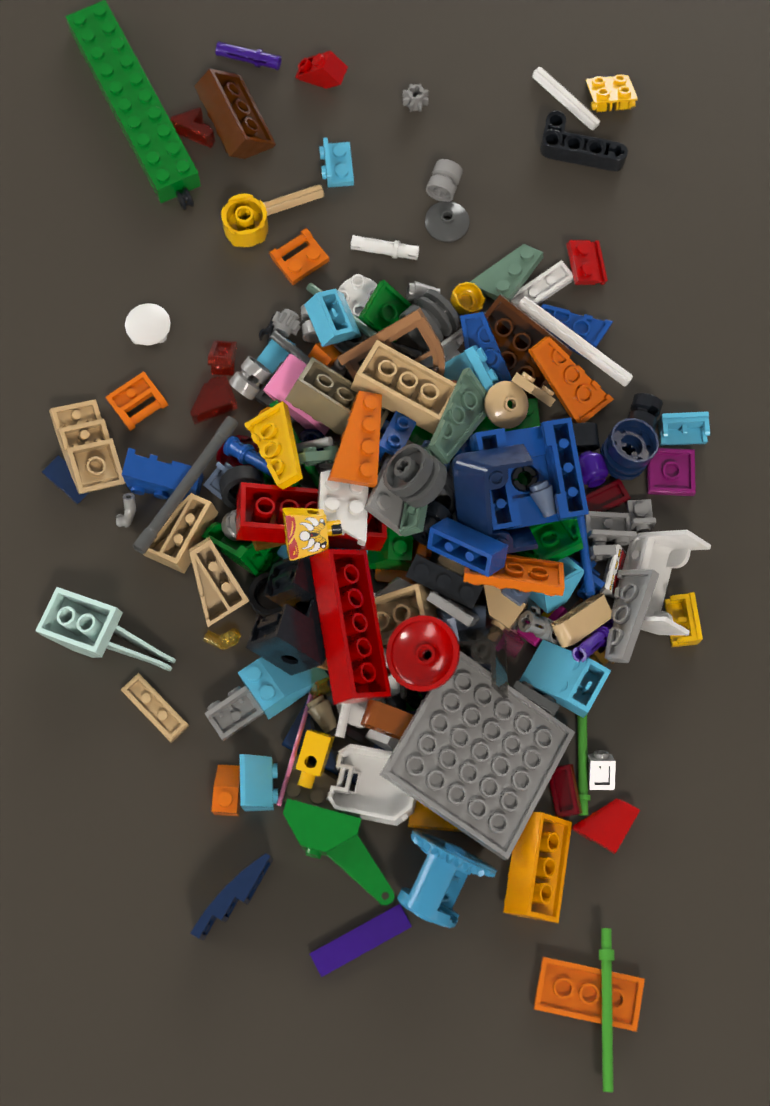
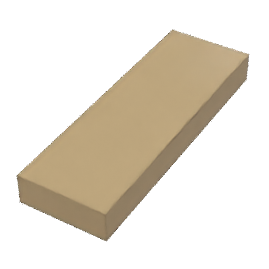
(155, 707)

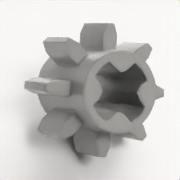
(415, 97)
(286, 323)

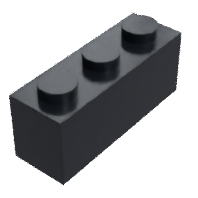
(443, 580)

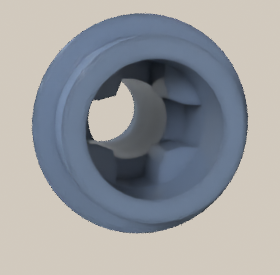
(543, 497)

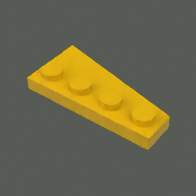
(277, 445)

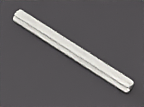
(575, 341)

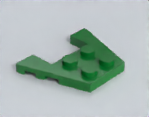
(555, 540)

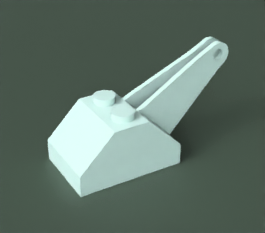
(88, 627)

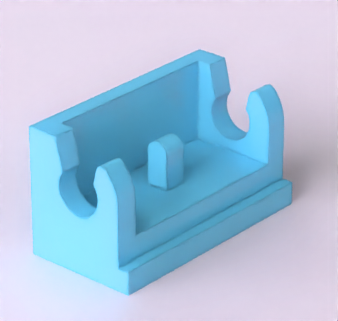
(684, 428)

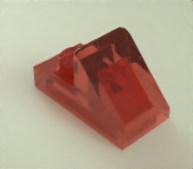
(189, 126)
(222, 357)

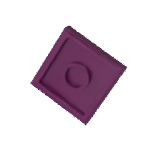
(672, 472)

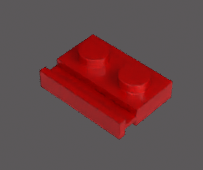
(586, 262)

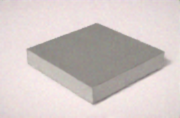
(454, 609)

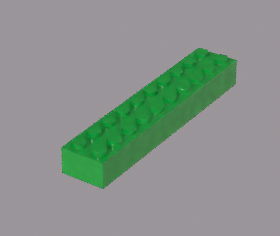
(133, 101)

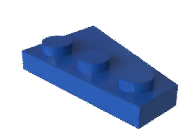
(585, 326)

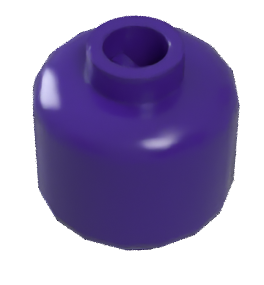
(593, 468)

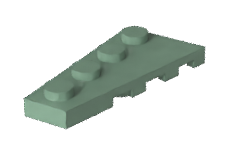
(460, 417)

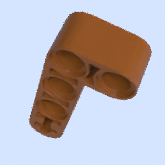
(385, 719)

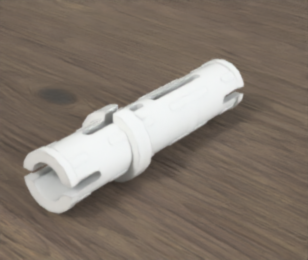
(389, 248)

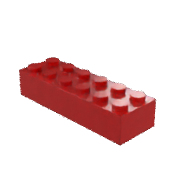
(262, 519)
(350, 626)

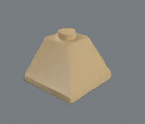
(501, 609)

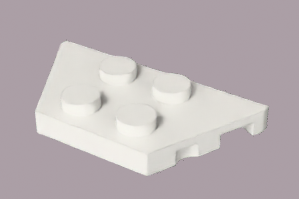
(346, 504)

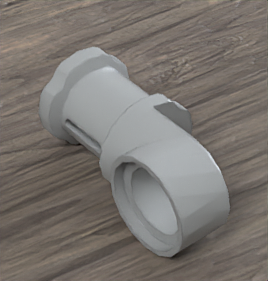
(543, 633)

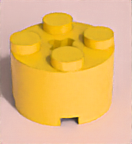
(245, 220)

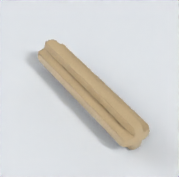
(294, 199)

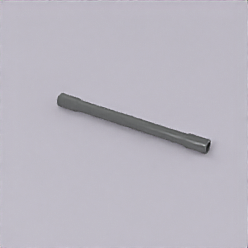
(150, 533)

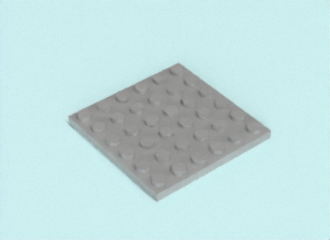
(478, 757)

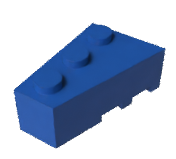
(155, 477)

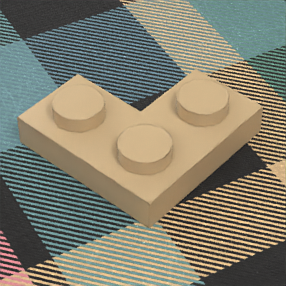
(527, 383)

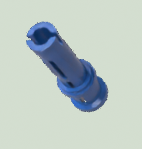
(245, 454)

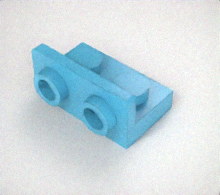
(337, 165)

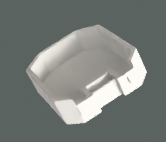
(373, 795)

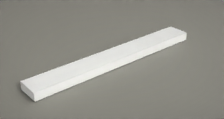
(536, 290)

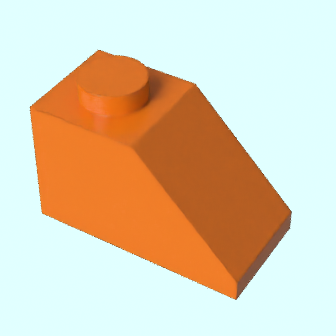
(226, 791)

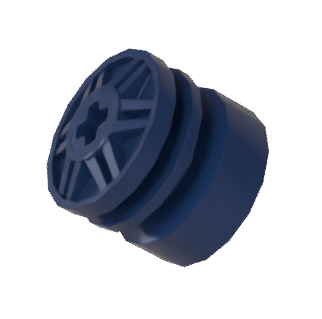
(629, 448)

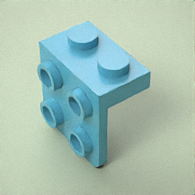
(475, 359)

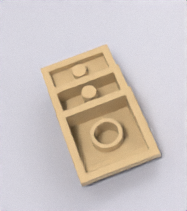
(87, 446)

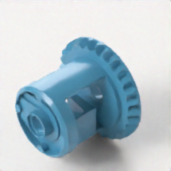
(440, 879)

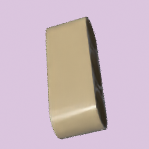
(582, 620)

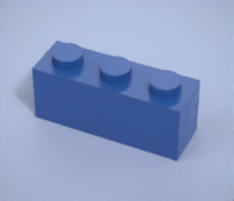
(467, 546)

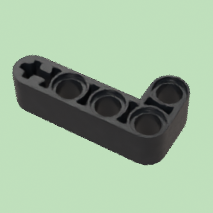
(610, 154)

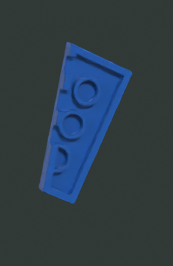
(478, 332)

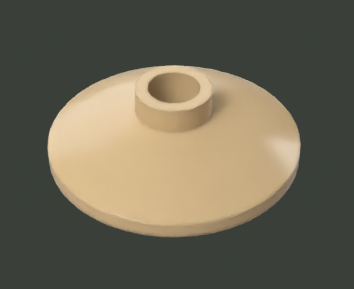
(497, 408)

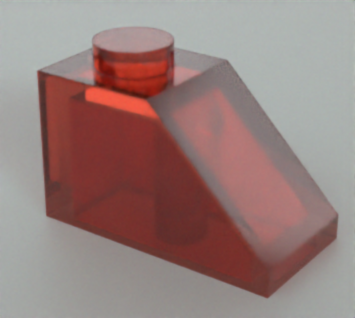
(213, 400)

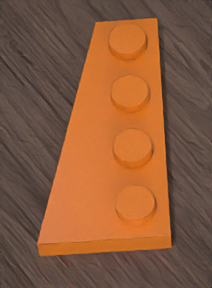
(570, 383)
(359, 446)

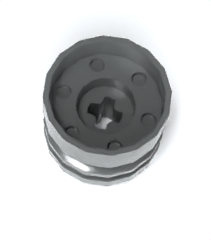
(439, 314)

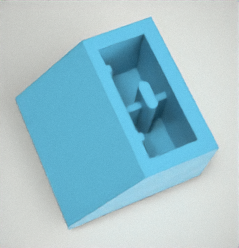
(332, 317)

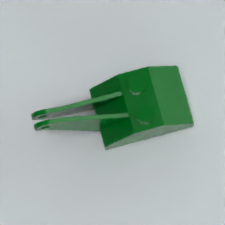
(336, 836)

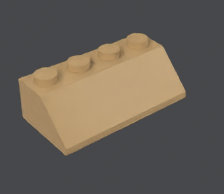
(404, 385)

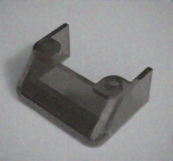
(486, 647)

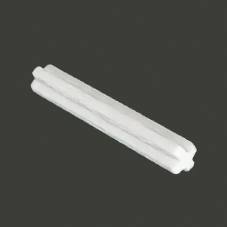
(566, 98)

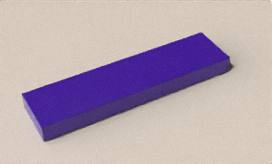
(360, 940)

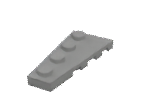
(631, 606)

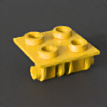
(611, 90)

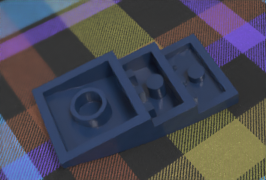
(240, 888)

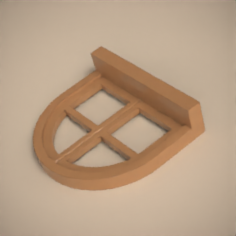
(391, 333)

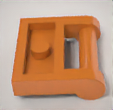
(303, 262)
(132, 395)

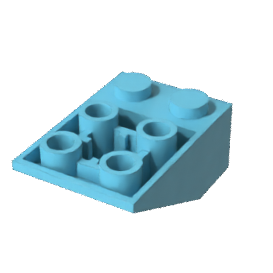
(564, 679)

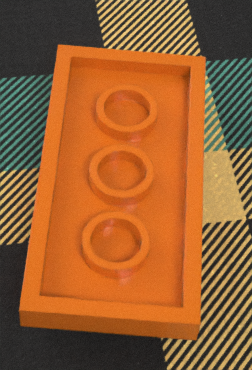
(524, 575)
(577, 993)

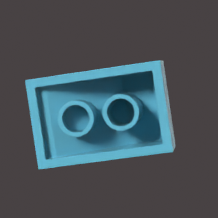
(275, 688)

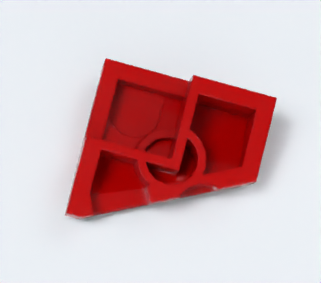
(608, 824)

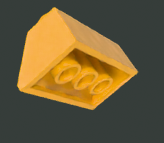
(538, 869)

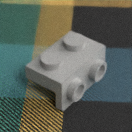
(609, 527)
(233, 712)

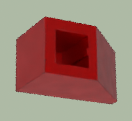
(322, 70)

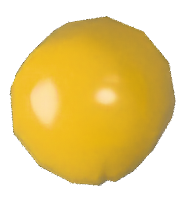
(467, 298)

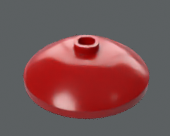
(408, 648)

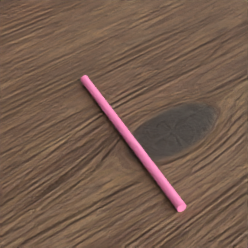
(294, 752)

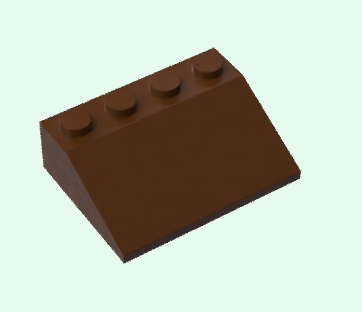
(515, 335)

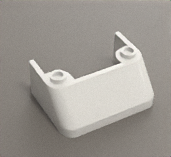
(661, 553)

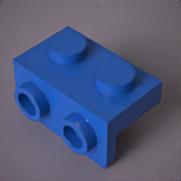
(395, 434)

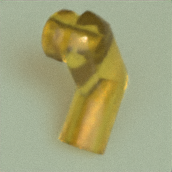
(223, 641)

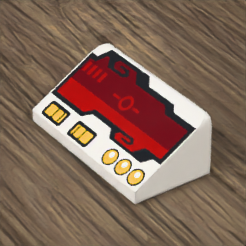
(610, 576)

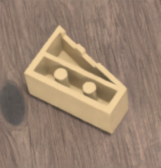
(182, 532)
(215, 583)

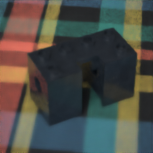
(294, 635)

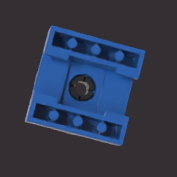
(554, 459)

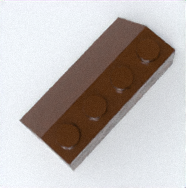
(234, 114)

